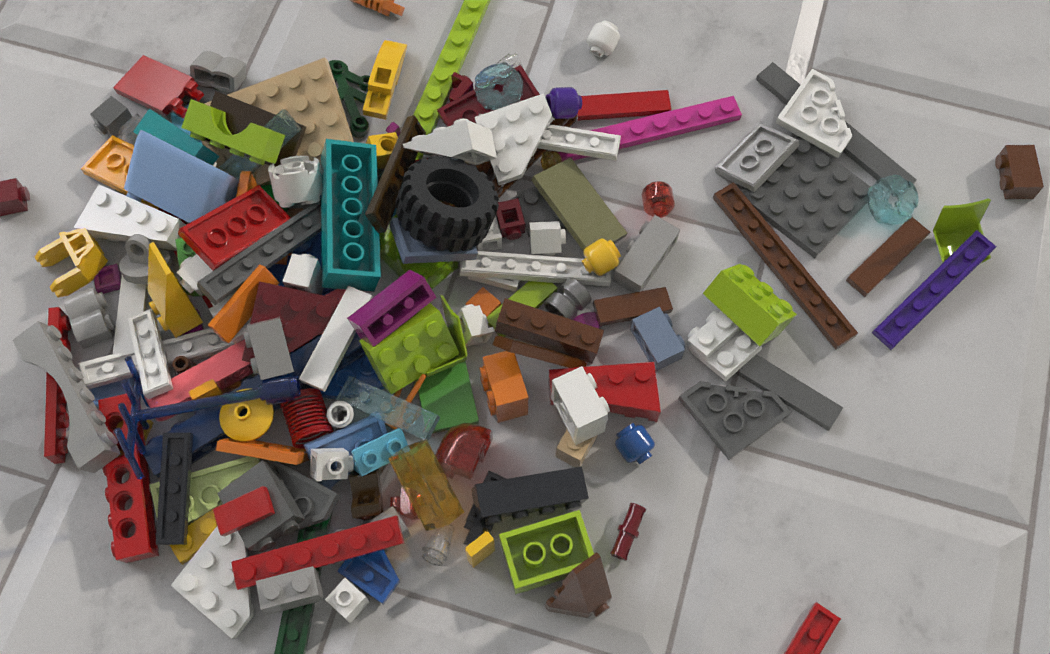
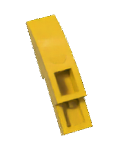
(383, 79)

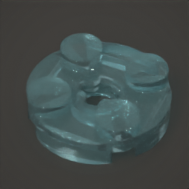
(498, 74)
(880, 193)

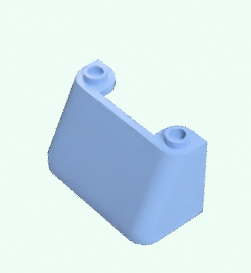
(176, 179)

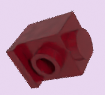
(510, 219)

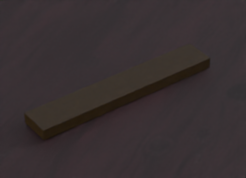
(384, 198)

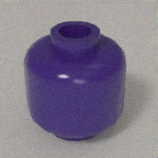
(564, 102)

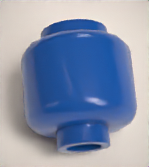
(634, 443)

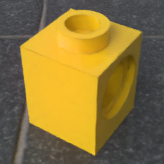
(384, 147)

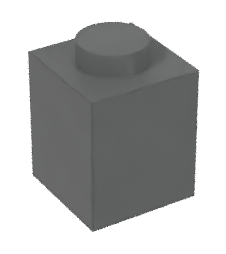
(110, 117)

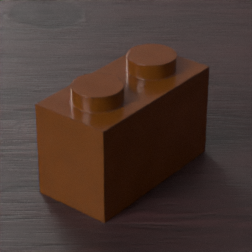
(1019, 172)

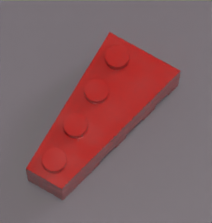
(625, 387)

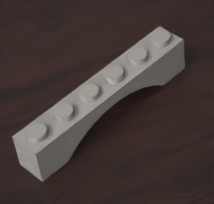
(89, 438)

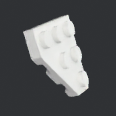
(817, 114)
(516, 135)
(211, 584)

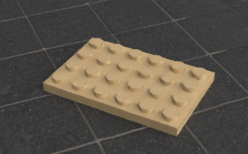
(309, 98)

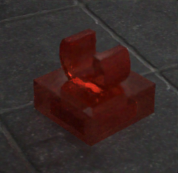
(403, 505)

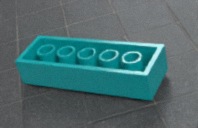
(348, 237)

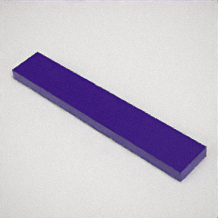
(933, 290)

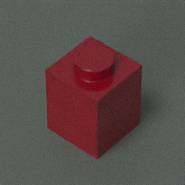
(13, 197)

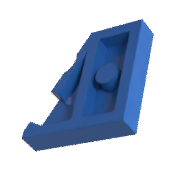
(371, 574)

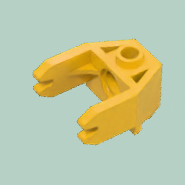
(85, 254)

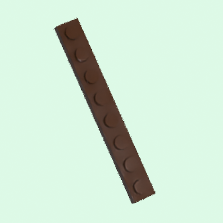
(785, 266)

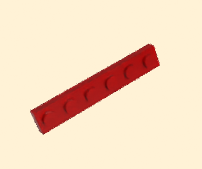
(55, 410)
(319, 551)

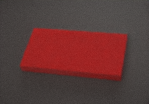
(233, 226)

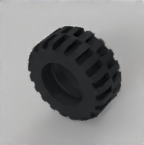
(441, 224)

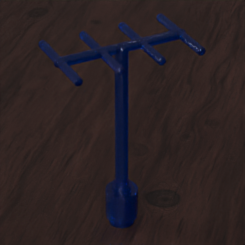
(273, 390)

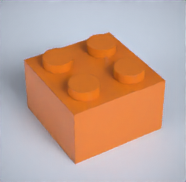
(504, 386)

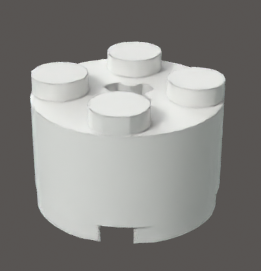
(296, 181)

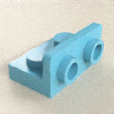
(376, 452)

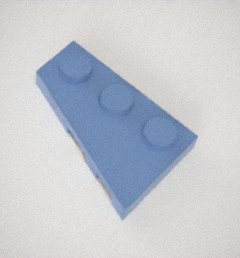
(349, 439)

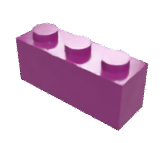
(391, 307)

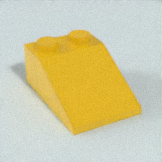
(169, 297)

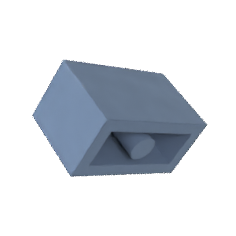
(658, 338)

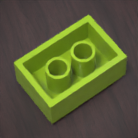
(750, 303)
(412, 349)
(545, 550)

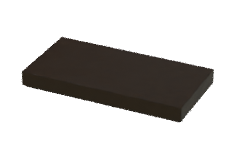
(241, 114)

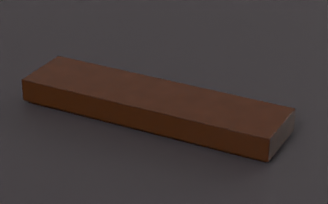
(888, 256)
(537, 352)

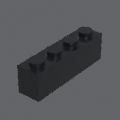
(529, 494)

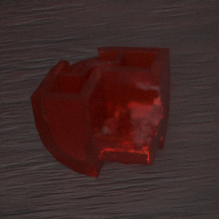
(463, 449)

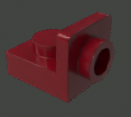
(461, 85)

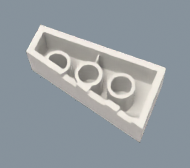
(119, 217)

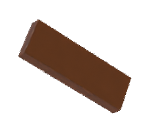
(631, 305)

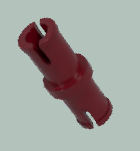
(628, 531)

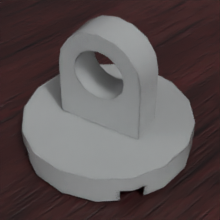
(135, 264)

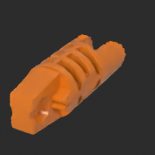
(382, 6)

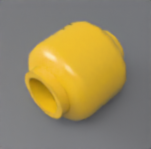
(601, 257)

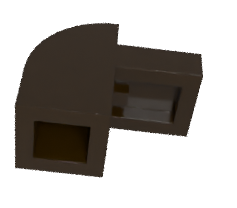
(366, 495)

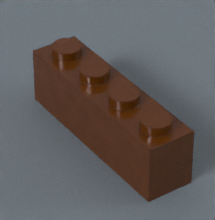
(548, 330)

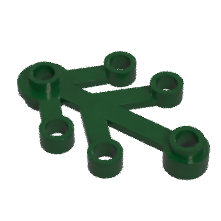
(348, 94)

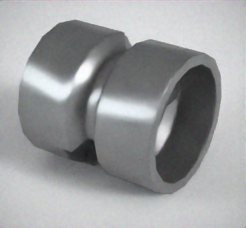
(571, 297)

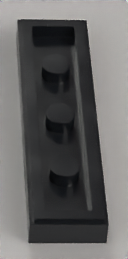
(174, 489)

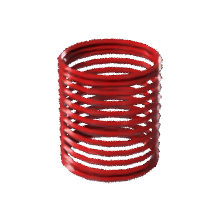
(309, 430)

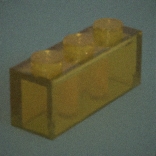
(426, 485)

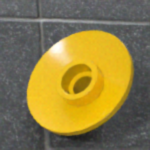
(248, 427)

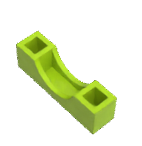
(255, 140)

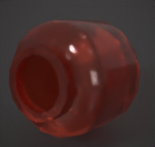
(658, 199)

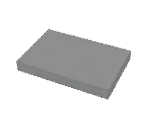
(757, 157)

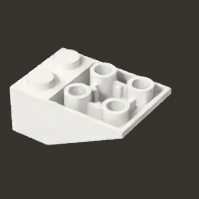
(462, 141)

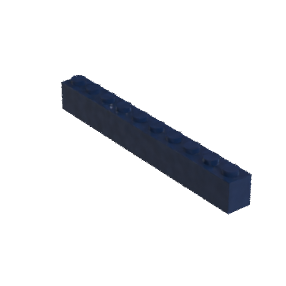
(206, 423)

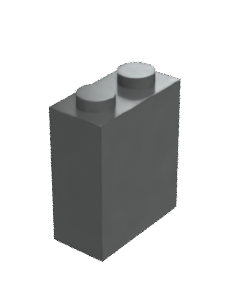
(287, 516)

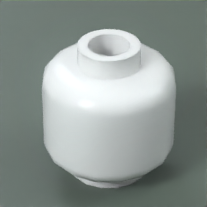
(603, 38)

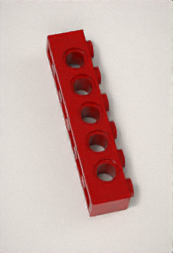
(141, 513)

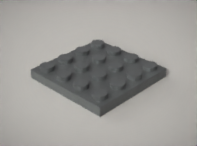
(810, 197)

